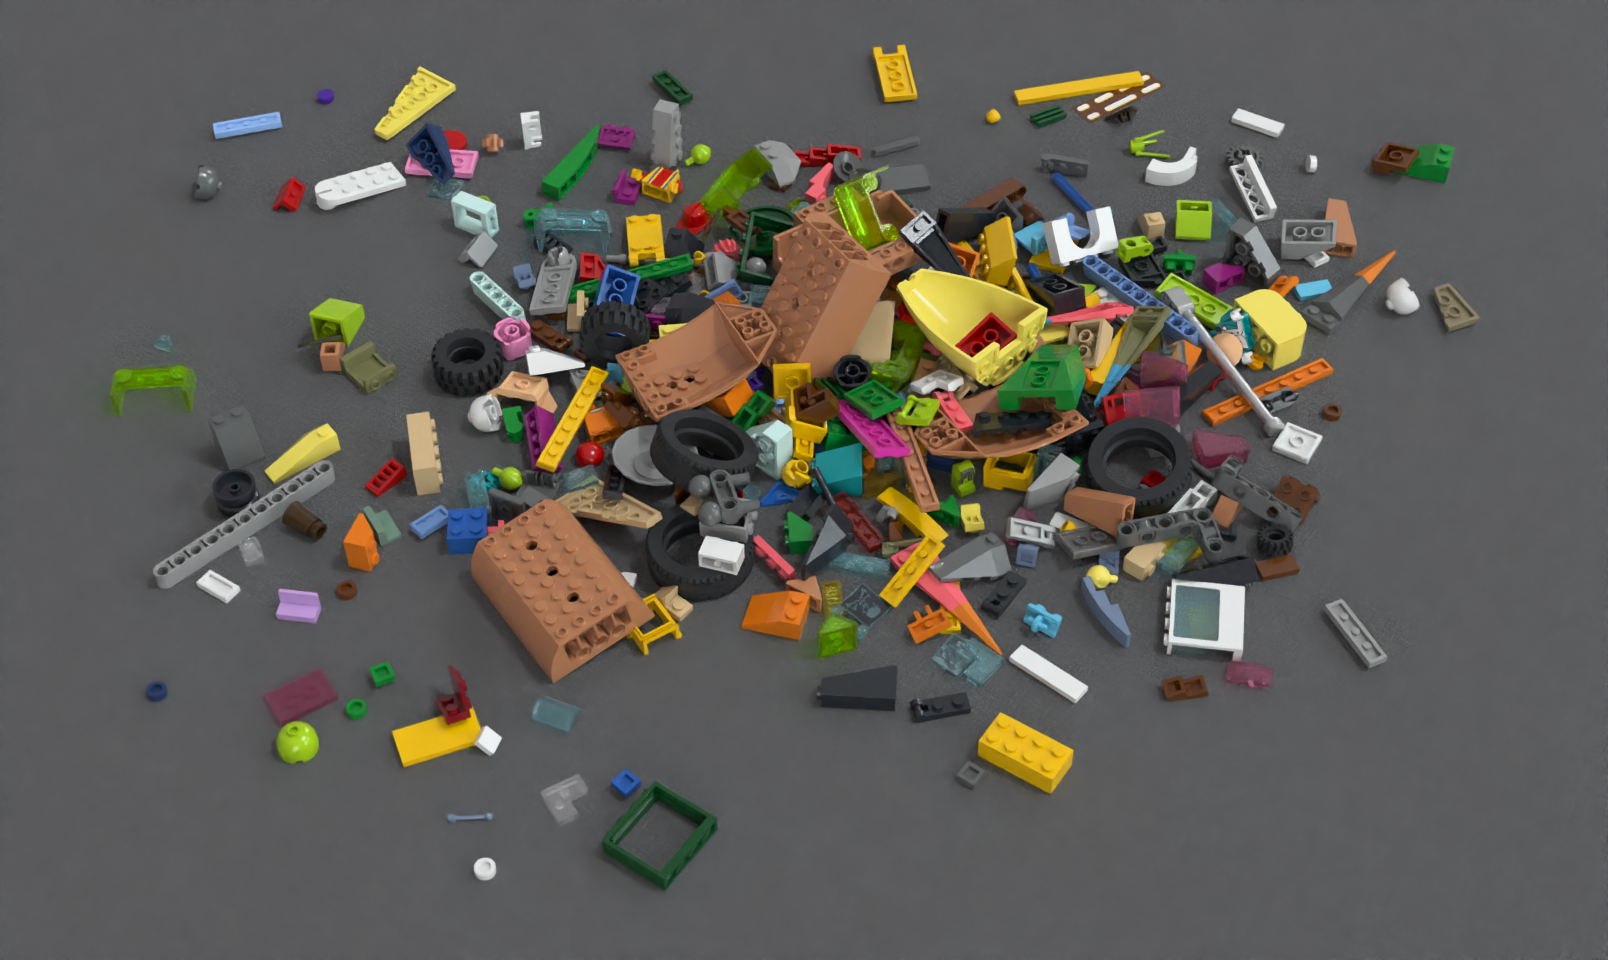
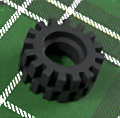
(1274, 540)

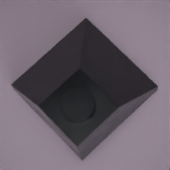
(682, 242)

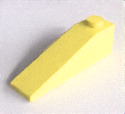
(304, 452)

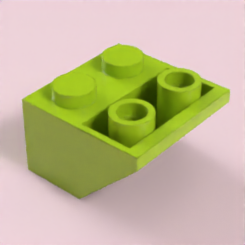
(1193, 220)

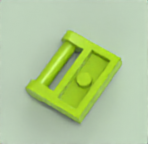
(922, 414)

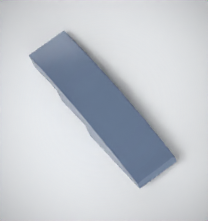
(1108, 615)

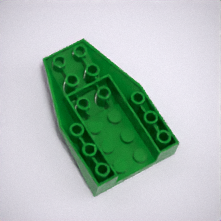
(1047, 373)

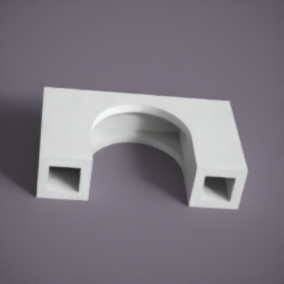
(1102, 238)

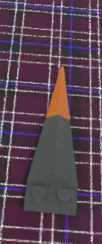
(1334, 305)

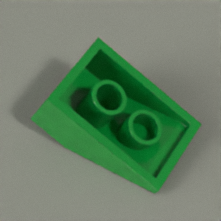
(1432, 162)

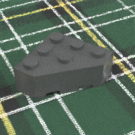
(1248, 249)

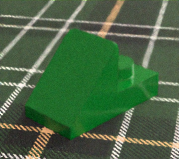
(948, 513)

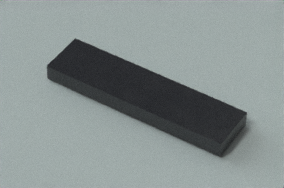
(614, 484)

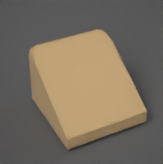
(692, 505)

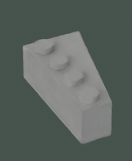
(667, 135)

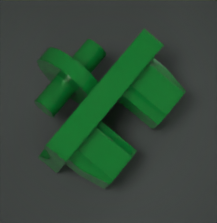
(1179, 261)

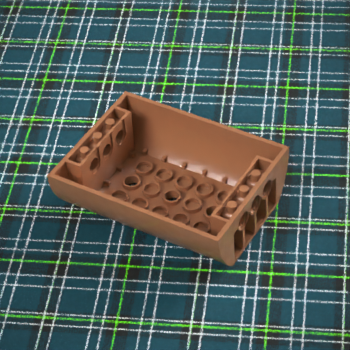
(831, 302)
(514, 576)

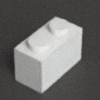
(721, 555)

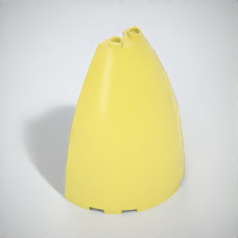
(952, 305)

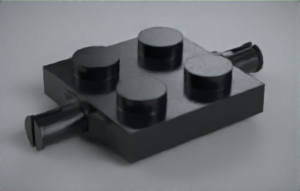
(1080, 439)

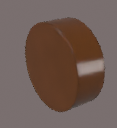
(1332, 412)
(346, 590)

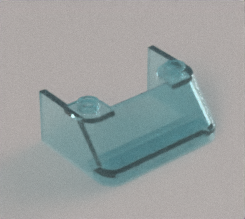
(572, 220)

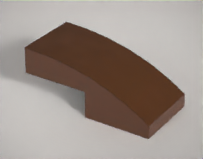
(1186, 689)

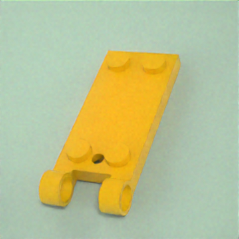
(895, 74)
(644, 238)

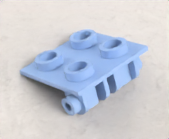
(1076, 232)

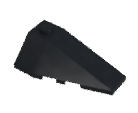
(829, 542)

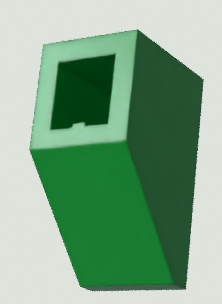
(799, 534)

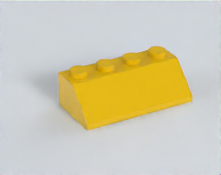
(998, 251)

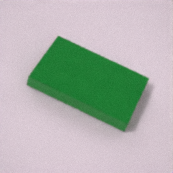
(873, 399)

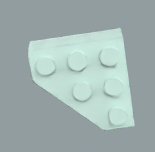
(773, 446)

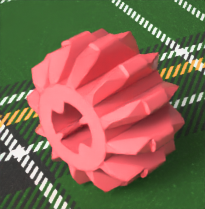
(728, 247)

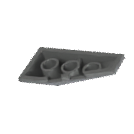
(979, 558)

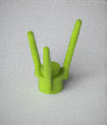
(1137, 145)

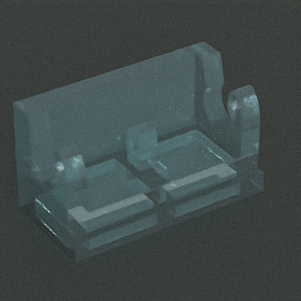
(1044, 458)
(477, 490)

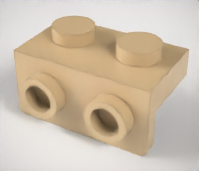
(577, 311)

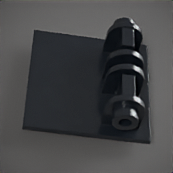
(648, 295)

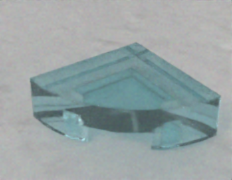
(164, 343)

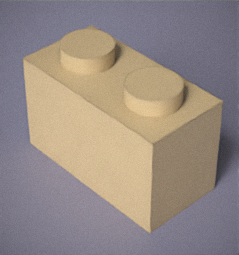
(1143, 559)

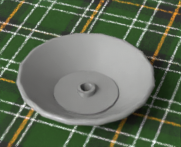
(633, 456)

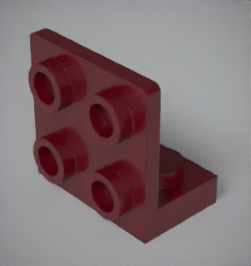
(455, 706)

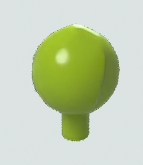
(699, 154)
(509, 478)

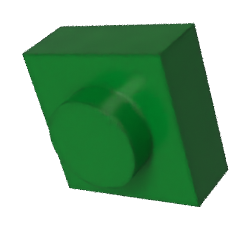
(382, 674)

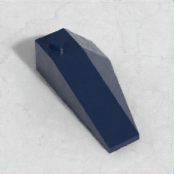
(432, 150)

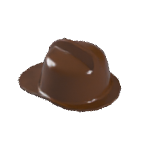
(1029, 213)

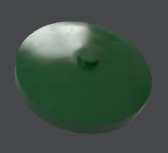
(762, 242)

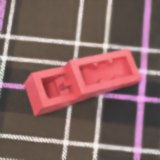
(818, 184)

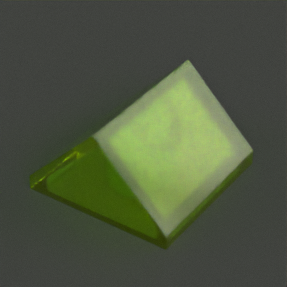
(836, 636)

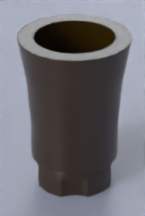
(304, 521)

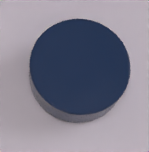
(156, 691)

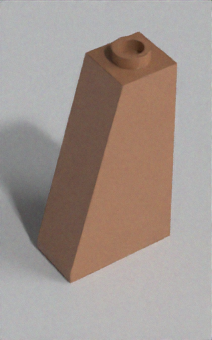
(1345, 235)
(1100, 508)

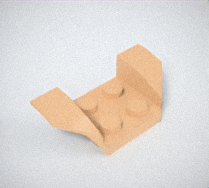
(526, 388)

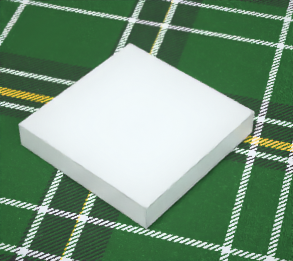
(1297, 443)

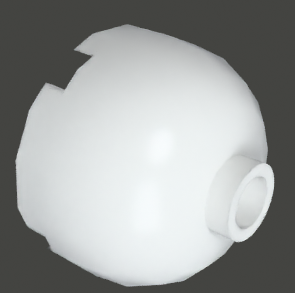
(1401, 298)
(485, 413)

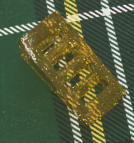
(831, 589)

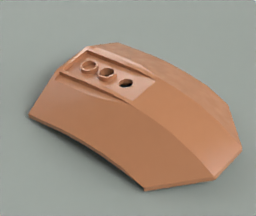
(712, 349)
(947, 440)

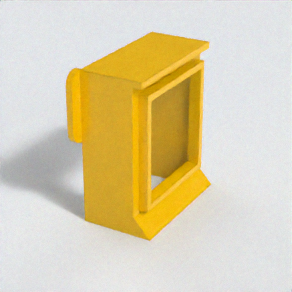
(800, 429)
(999, 478)
(669, 626)

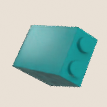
(841, 470)

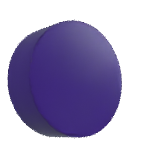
(325, 96)

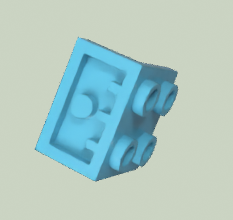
(1033, 238)

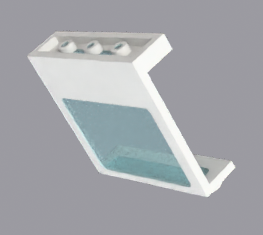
(1205, 616)

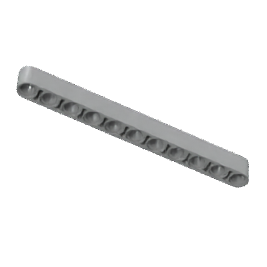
(243, 525)

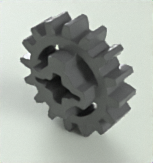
(1236, 155)

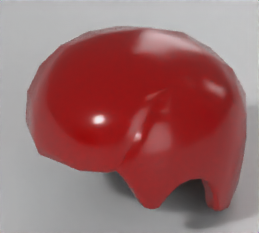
(589, 453)

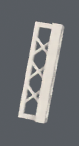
(1258, 189)

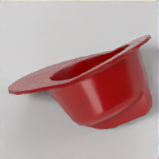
(693, 218)

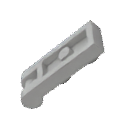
(1030, 532)

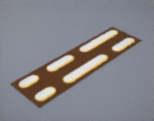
(1115, 99)

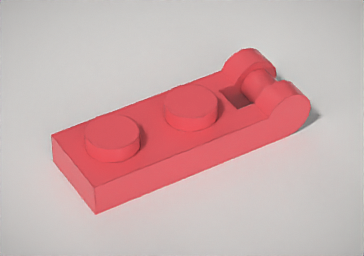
(953, 410)

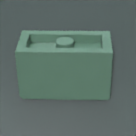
(382, 526)

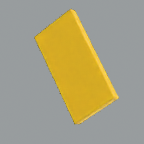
(435, 738)

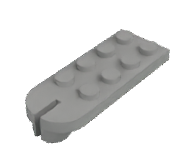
(554, 283)

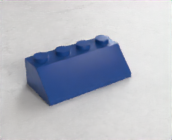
(618, 286)

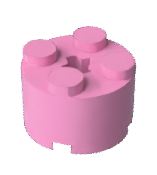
(513, 337)

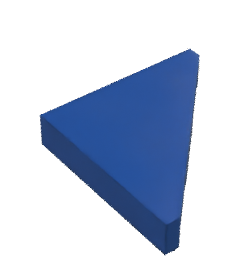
(779, 495)

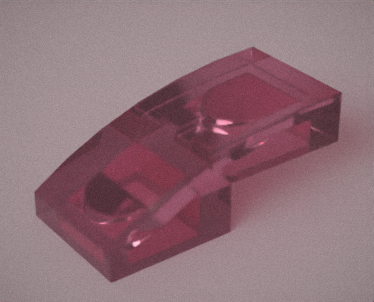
(1254, 674)

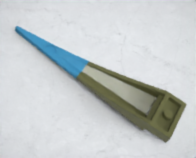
(1139, 333)

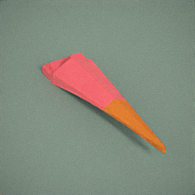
(949, 597)

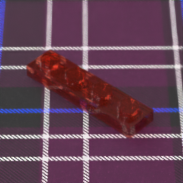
(862, 526)

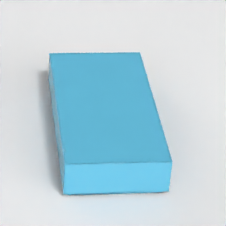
(1311, 289)

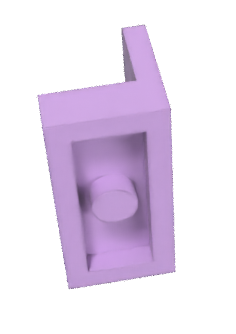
(298, 606)

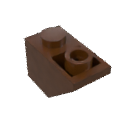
(615, 393)

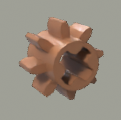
(492, 142)

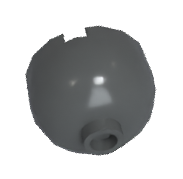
(206, 183)

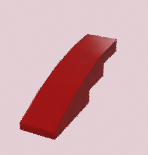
(820, 156)

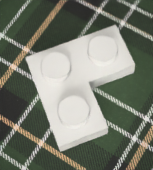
(937, 379)

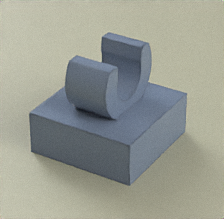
(1027, 555)

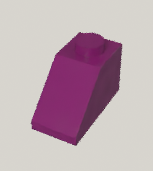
(1222, 277)

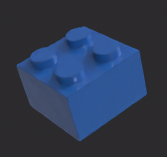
(466, 528)

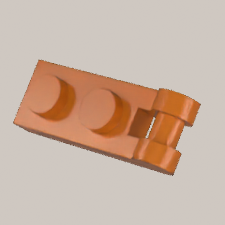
(1284, 284)

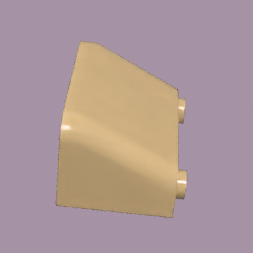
(876, 336)

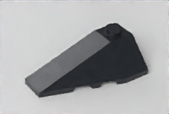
(686, 307)
(1197, 383)
(1232, 571)

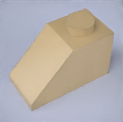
(1152, 225)

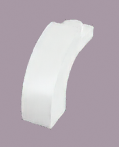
(1174, 173)

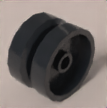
(234, 491)

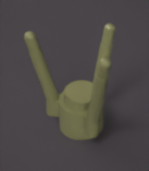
(892, 548)

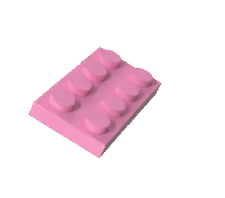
(463, 162)

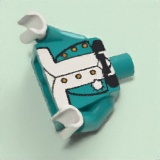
(1240, 326)

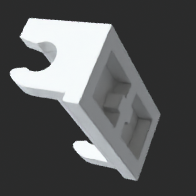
(531, 129)

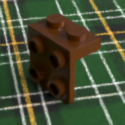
(1296, 495)

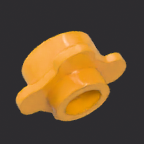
(1258, 361)

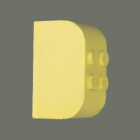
(1275, 326)

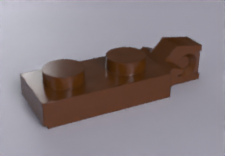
(736, 219)

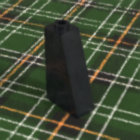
(963, 223)
(860, 690)

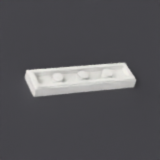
(1048, 673)

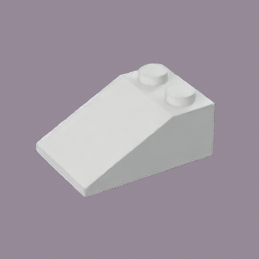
(546, 361)

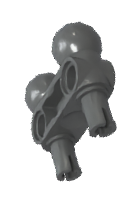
(726, 504)

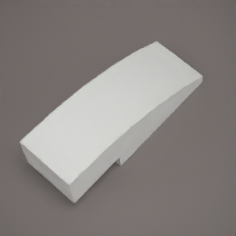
(1198, 497)

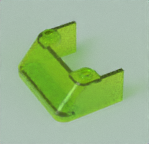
(735, 181)
(860, 211)
(153, 377)

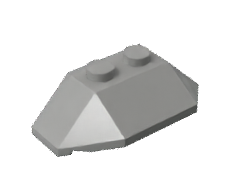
(783, 159)

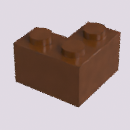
(815, 406)

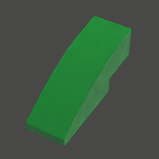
(759, 405)

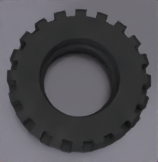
(612, 318)
(472, 377)

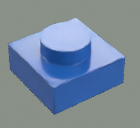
(626, 783)

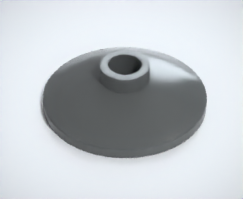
(847, 161)

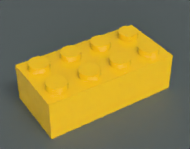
(1025, 752)

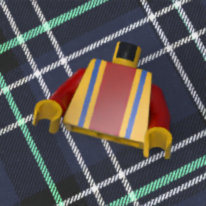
(660, 183)

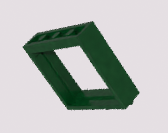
(765, 222)
(664, 878)

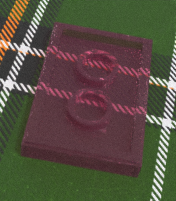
(1153, 403)
(301, 697)

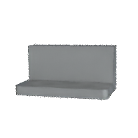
(478, 249)

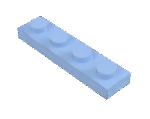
(247, 125)

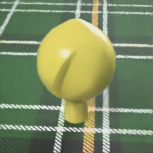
(1101, 576)

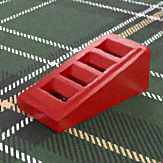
(391, 468)

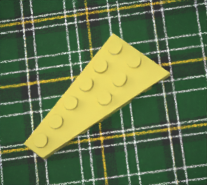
(414, 100)

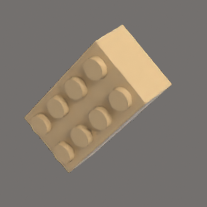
(424, 453)

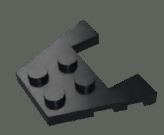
(1146, 270)

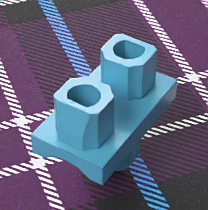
(1041, 620)

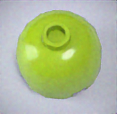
(297, 742)

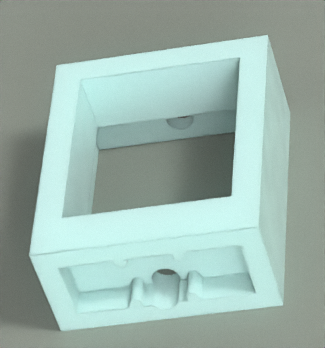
(486, 210)

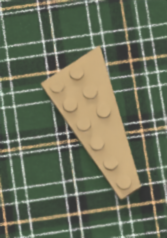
(628, 511)

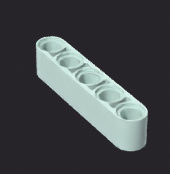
(495, 297)

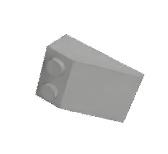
(1307, 237)
(1052, 483)

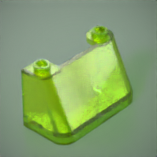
(908, 347)

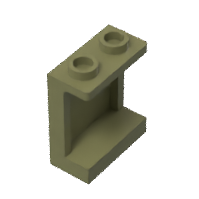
(367, 368)

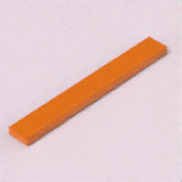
(1295, 379)

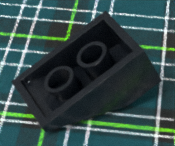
(1057, 293)

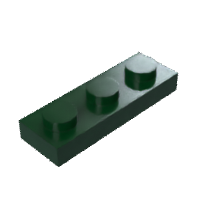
(672, 87)

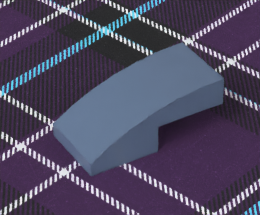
(1110, 561)

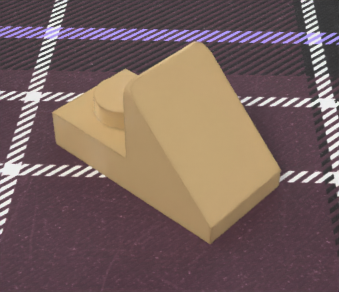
(673, 603)

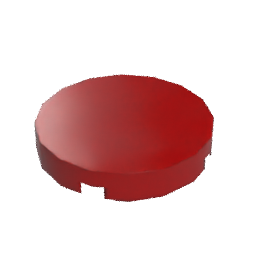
(456, 140)

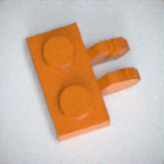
(929, 625)

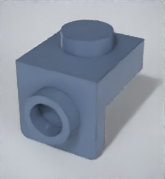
(524, 276)

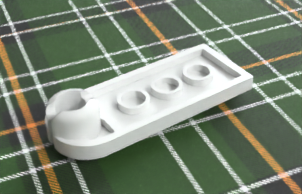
(358, 185)

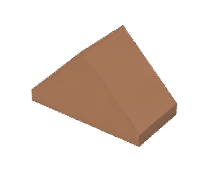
(1226, 511)
(810, 587)

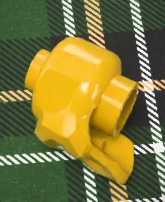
(796, 474)

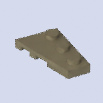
(1453, 308)

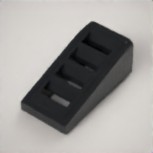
(553, 241)

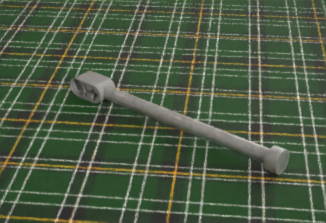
(1183, 305)

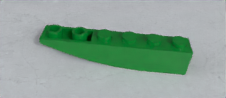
(572, 167)

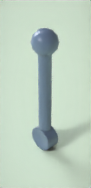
(452, 817)

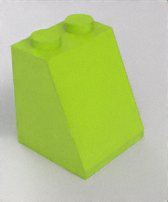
(337, 318)

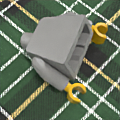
(718, 269)

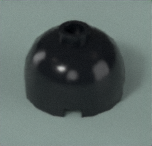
(852, 372)

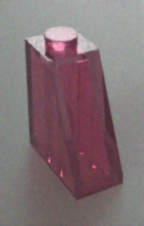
(1161, 371)
(1215, 447)

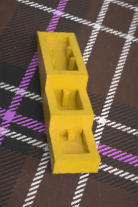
(910, 515)

